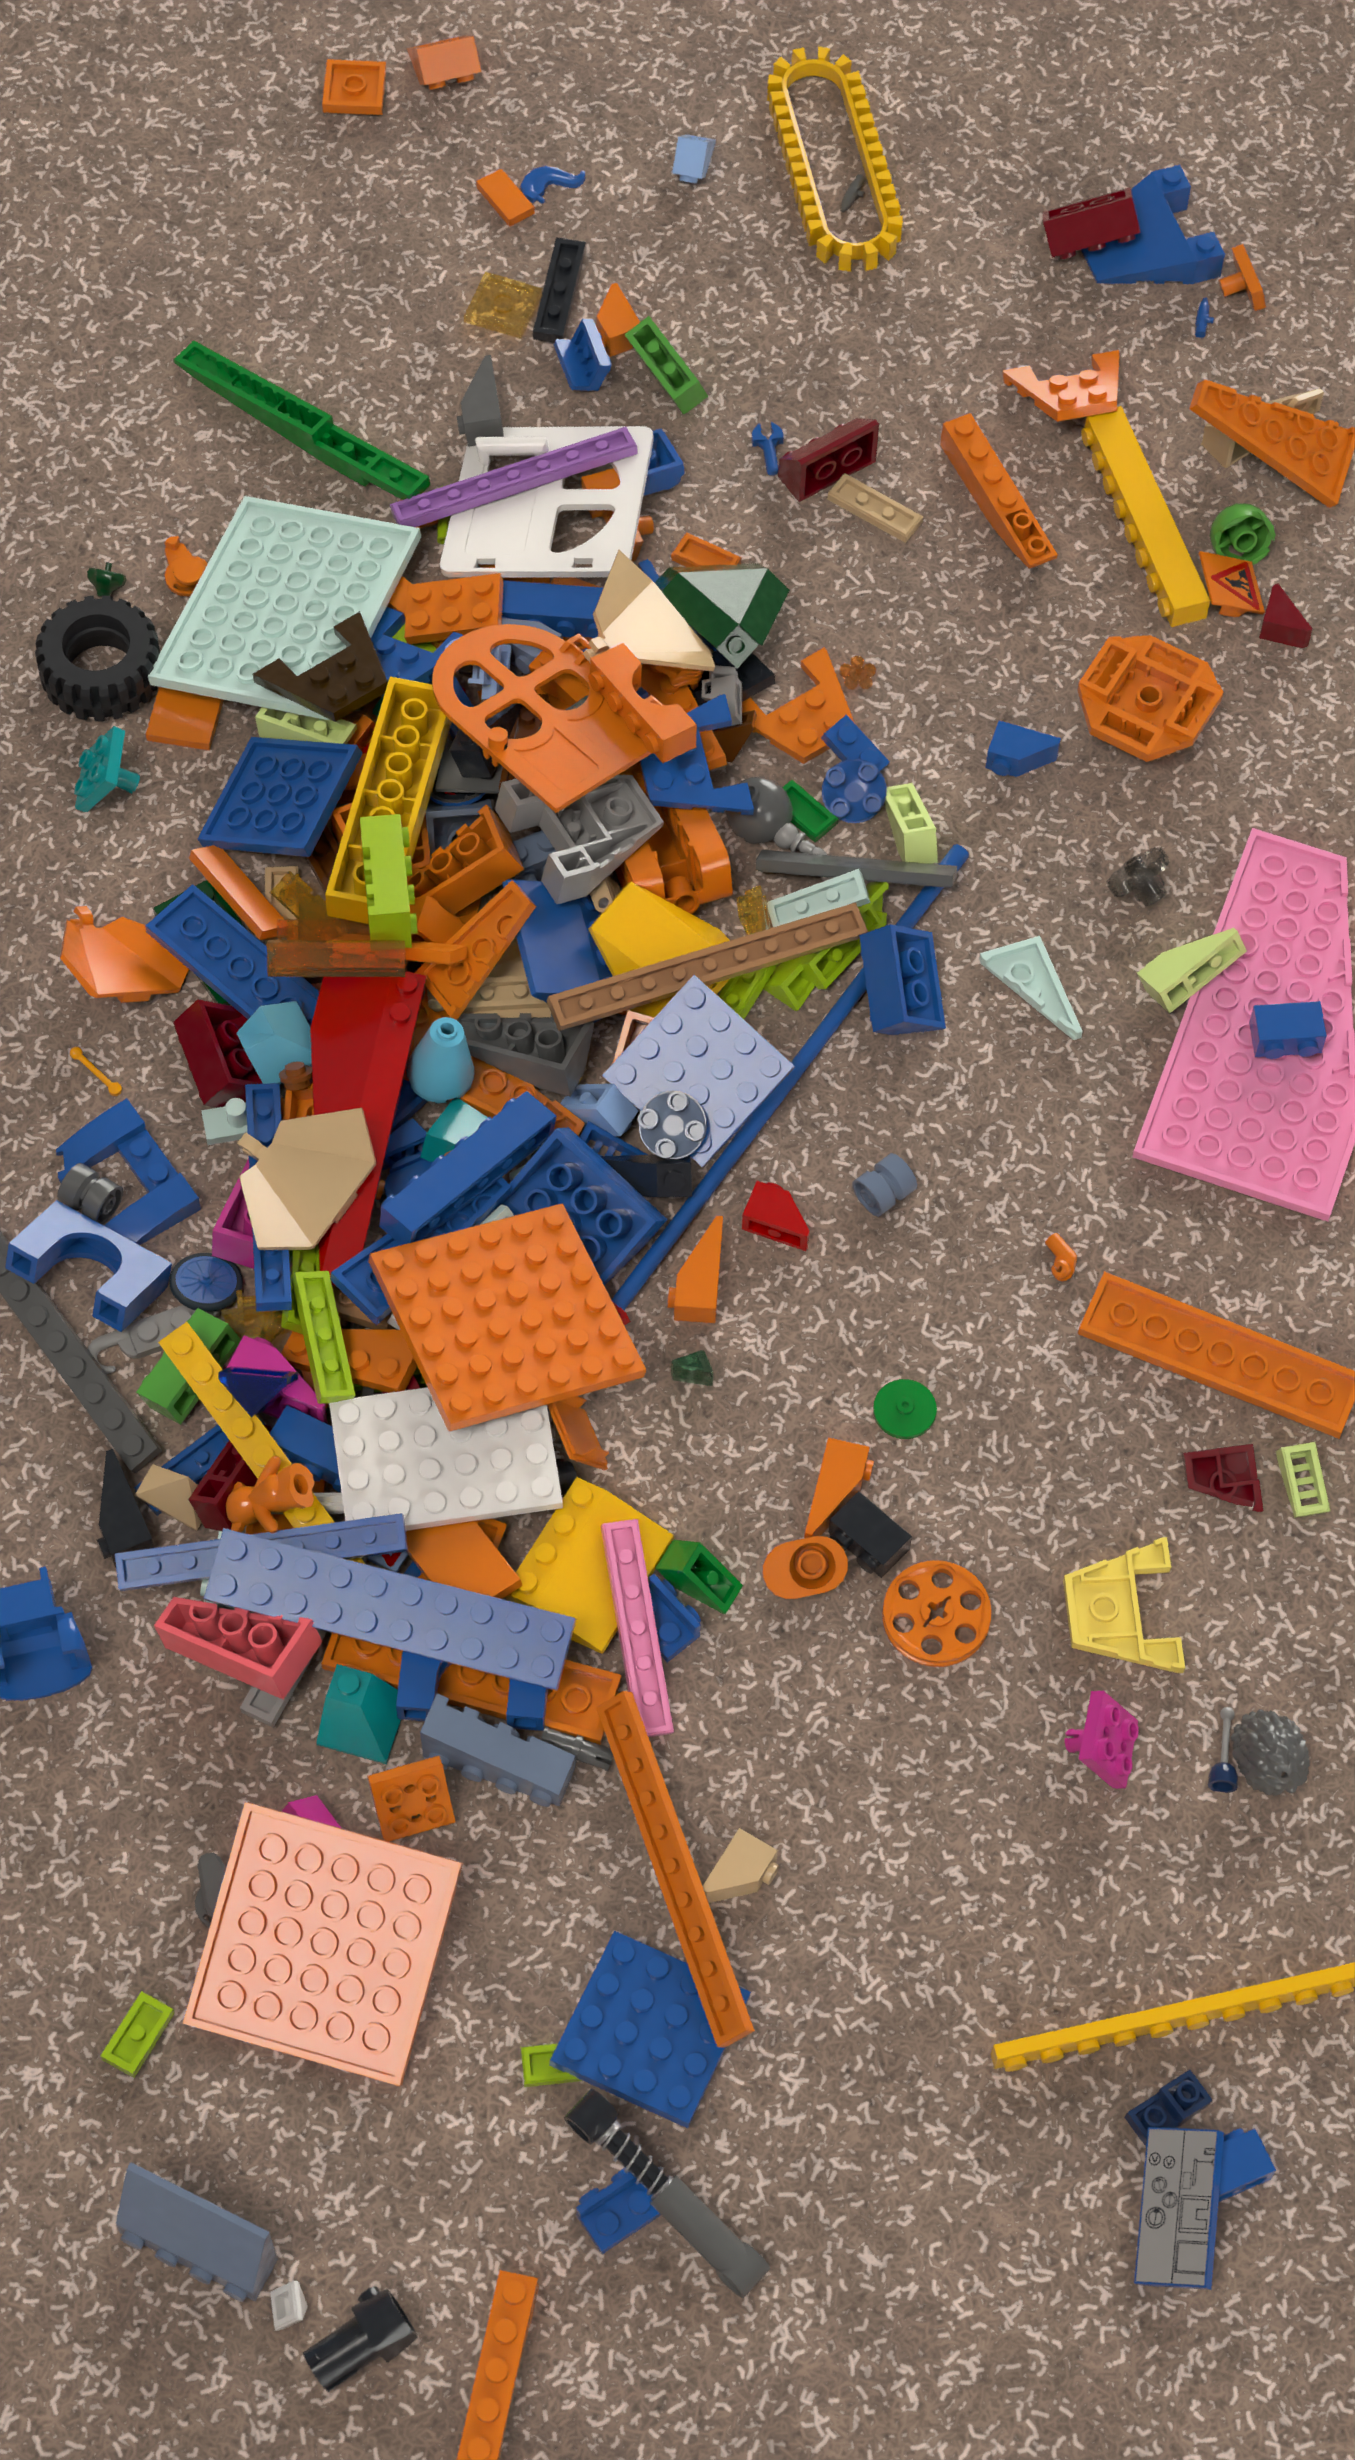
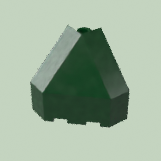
(726, 604)

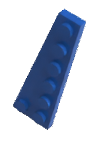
(357, 1278)

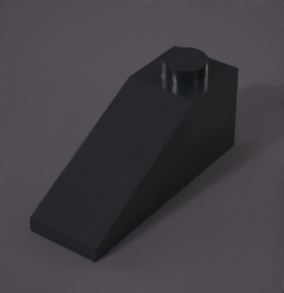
(470, 756)
(654, 1175)
(120, 1516)

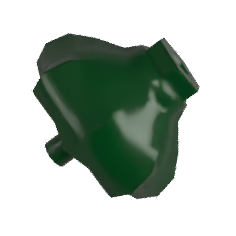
(105, 580)

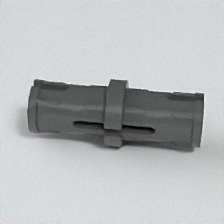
(582, 1749)

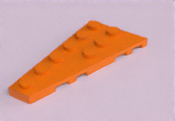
(1287, 439)

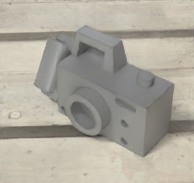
(725, 681)

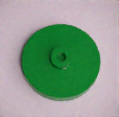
(904, 1409)

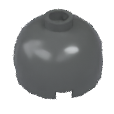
(771, 811)

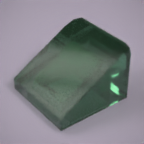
(692, 1369)

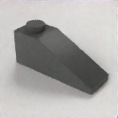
(481, 406)

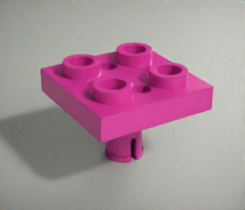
(1106, 1739)

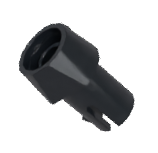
(374, 2332)

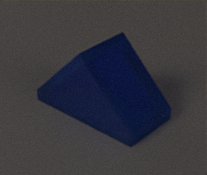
(256, 1387)

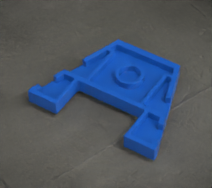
(400, 658)
(686, 778)

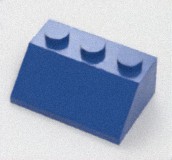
(902, 980)

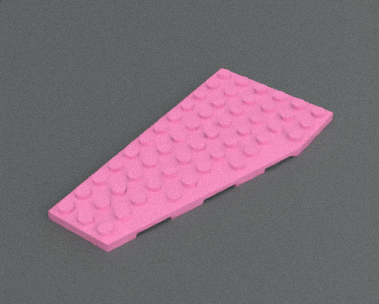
(1249, 1120)

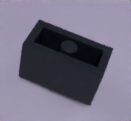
(869, 1535)

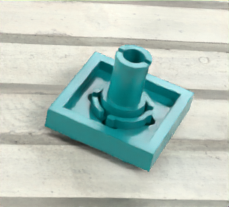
(102, 770)

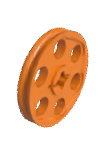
(939, 1628)

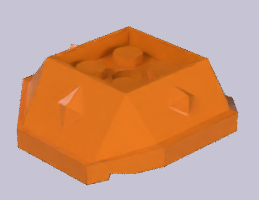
(1150, 670)

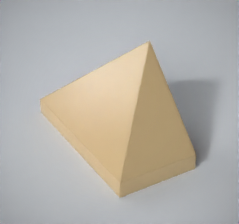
(169, 1494)

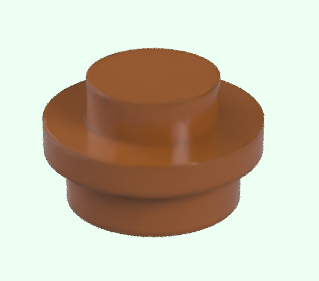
(296, 1076)

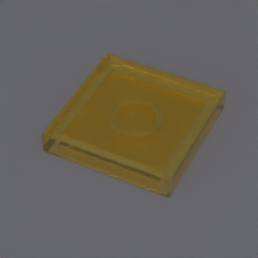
(503, 305)

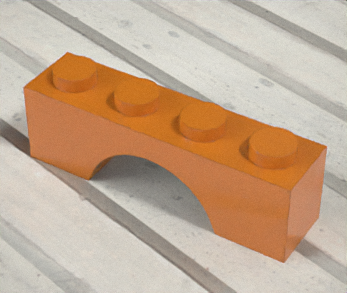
(663, 728)

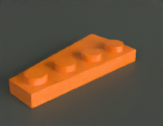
(375, 1357)

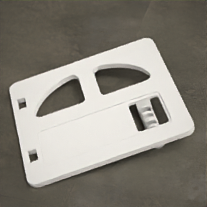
(520, 528)

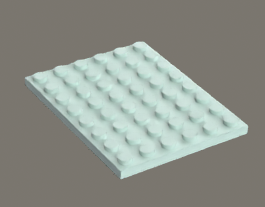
(277, 594)

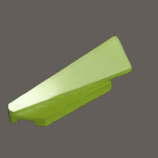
(797, 977)

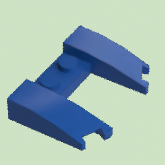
(168, 1193)

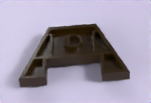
(337, 683)

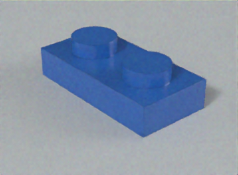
(851, 743)

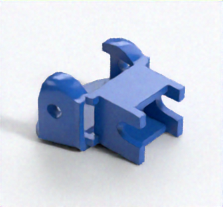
(38, 1643)

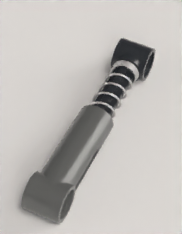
(735, 2261)

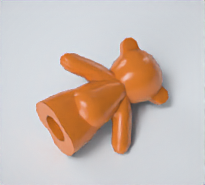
(270, 1494)

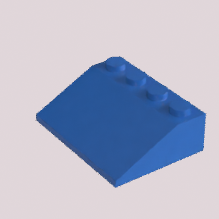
(557, 943)
(602, 1205)

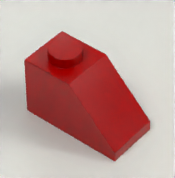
(775, 1216)

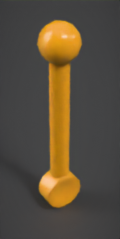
(114, 1088)

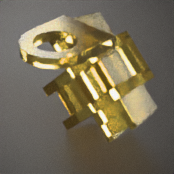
(753, 911)
(258, 1324)

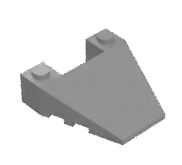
(588, 835)

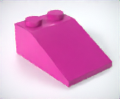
(233, 1230)
(263, 1355)

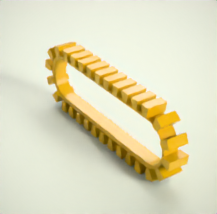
(868, 147)

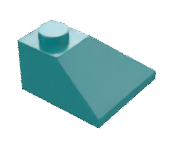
(359, 1715)

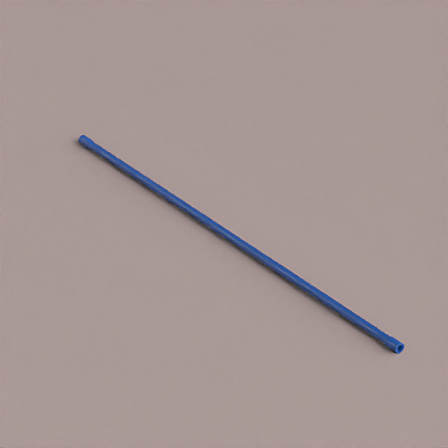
(955, 857)

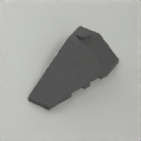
(530, 1048)

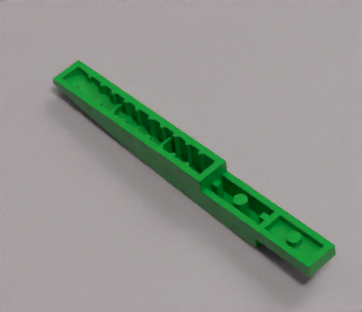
(301, 423)

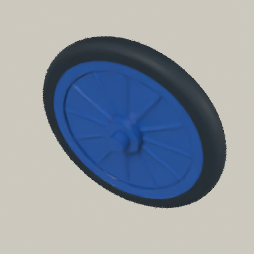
(205, 1282)

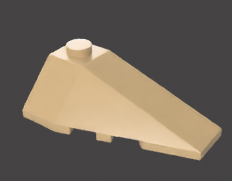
(1229, 452)

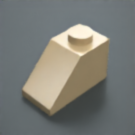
(741, 1868)

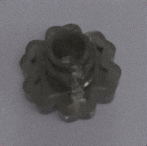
(1141, 877)

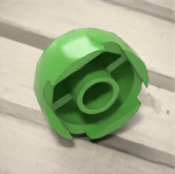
(1245, 529)

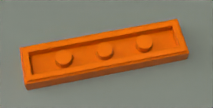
(237, 890)
(425, 951)

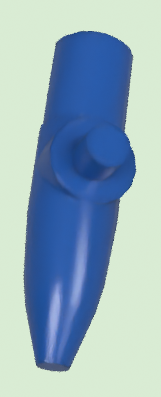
(1203, 318)

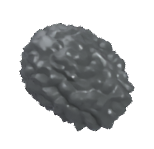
(1266, 1748)

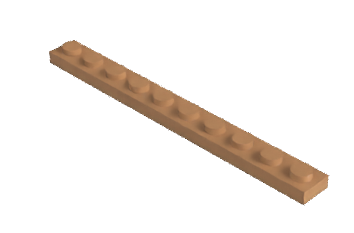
(708, 964)

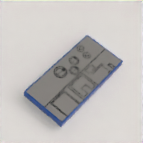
(1179, 2208)

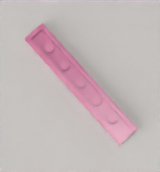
(637, 1624)

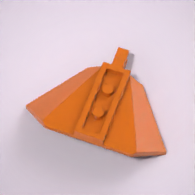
(119, 959)

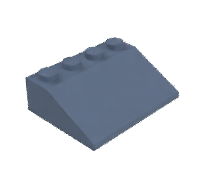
(194, 2234)

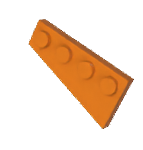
(486, 940)

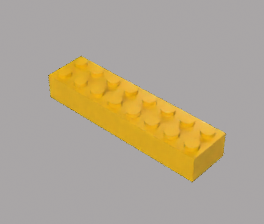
(393, 781)

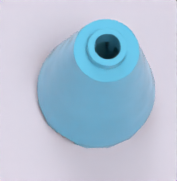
(441, 1063)

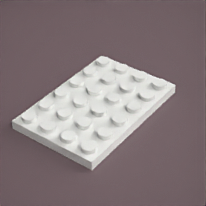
(404, 1461)

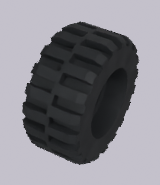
(93, 625)

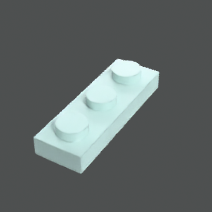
(819, 898)

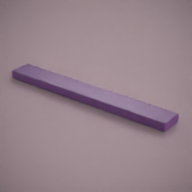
(514, 478)

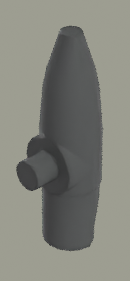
(853, 192)

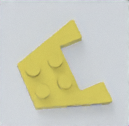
(1106, 1609)

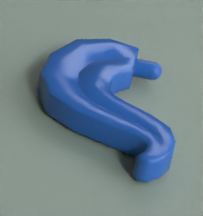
(539, 178)

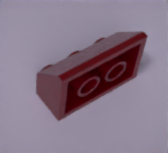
(1091, 223)
(829, 457)
(215, 1052)

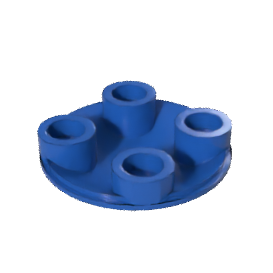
(854, 790)

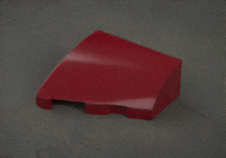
(1225, 1474)

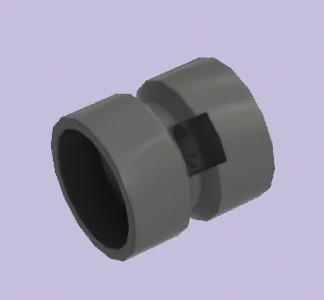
(87, 1191)

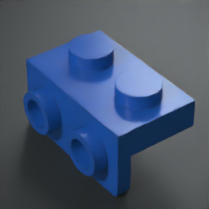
(584, 357)

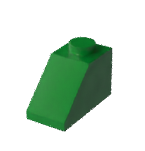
(699, 1574)

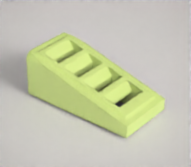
(1288, 1471)

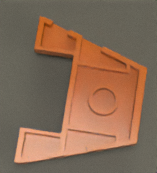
(1072, 395)
(803, 721)

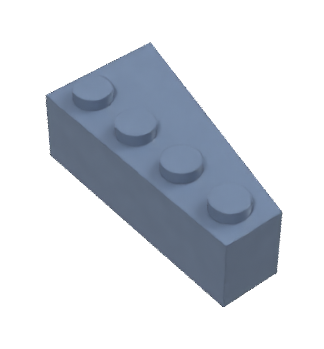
(496, 1754)

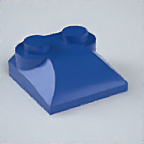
(664, 466)

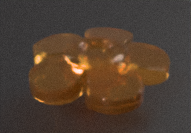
(857, 673)

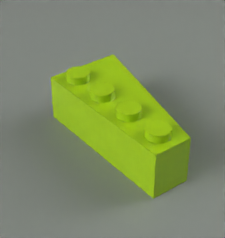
(386, 878)

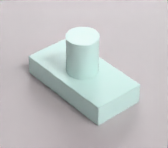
(225, 1122)

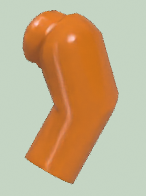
(1065, 1258)

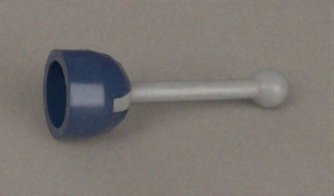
(1223, 1775)

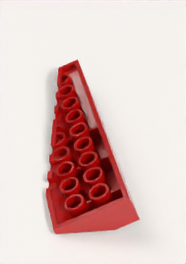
(360, 1061)

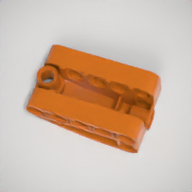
(681, 861)

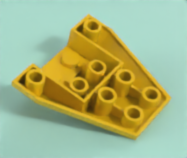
(646, 930)

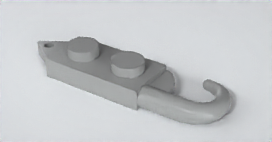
(143, 1335)

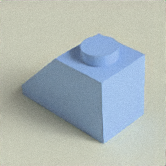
(692, 157)
(601, 1106)

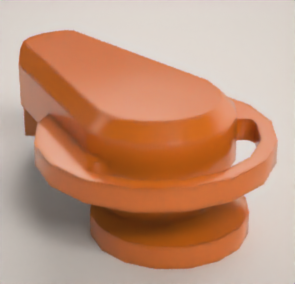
(183, 568)

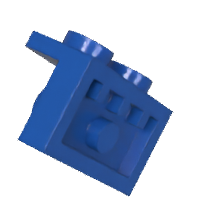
(675, 1623)
(615, 2211)

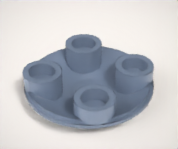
(672, 1125)

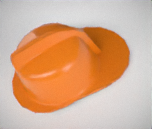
(805, 1567)

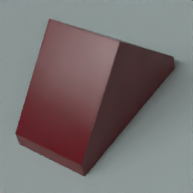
(1284, 621)

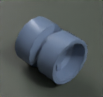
(888, 1181)

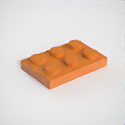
(452, 606)

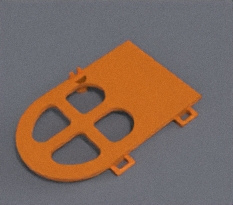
(572, 748)

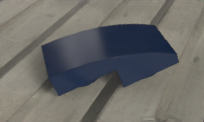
(1170, 2106)

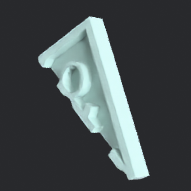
(1031, 975)

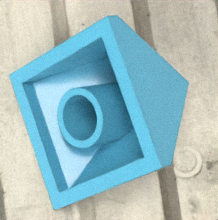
(275, 1038)

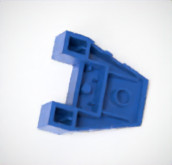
(1161, 248)

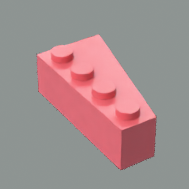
(240, 1643)

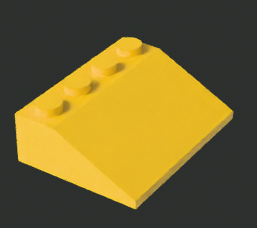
(569, 1565)

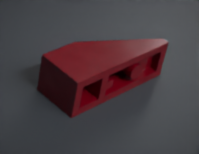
(217, 1484)

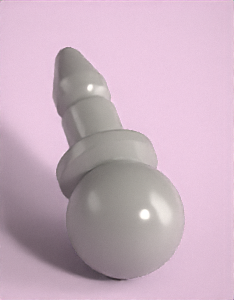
(789, 837)

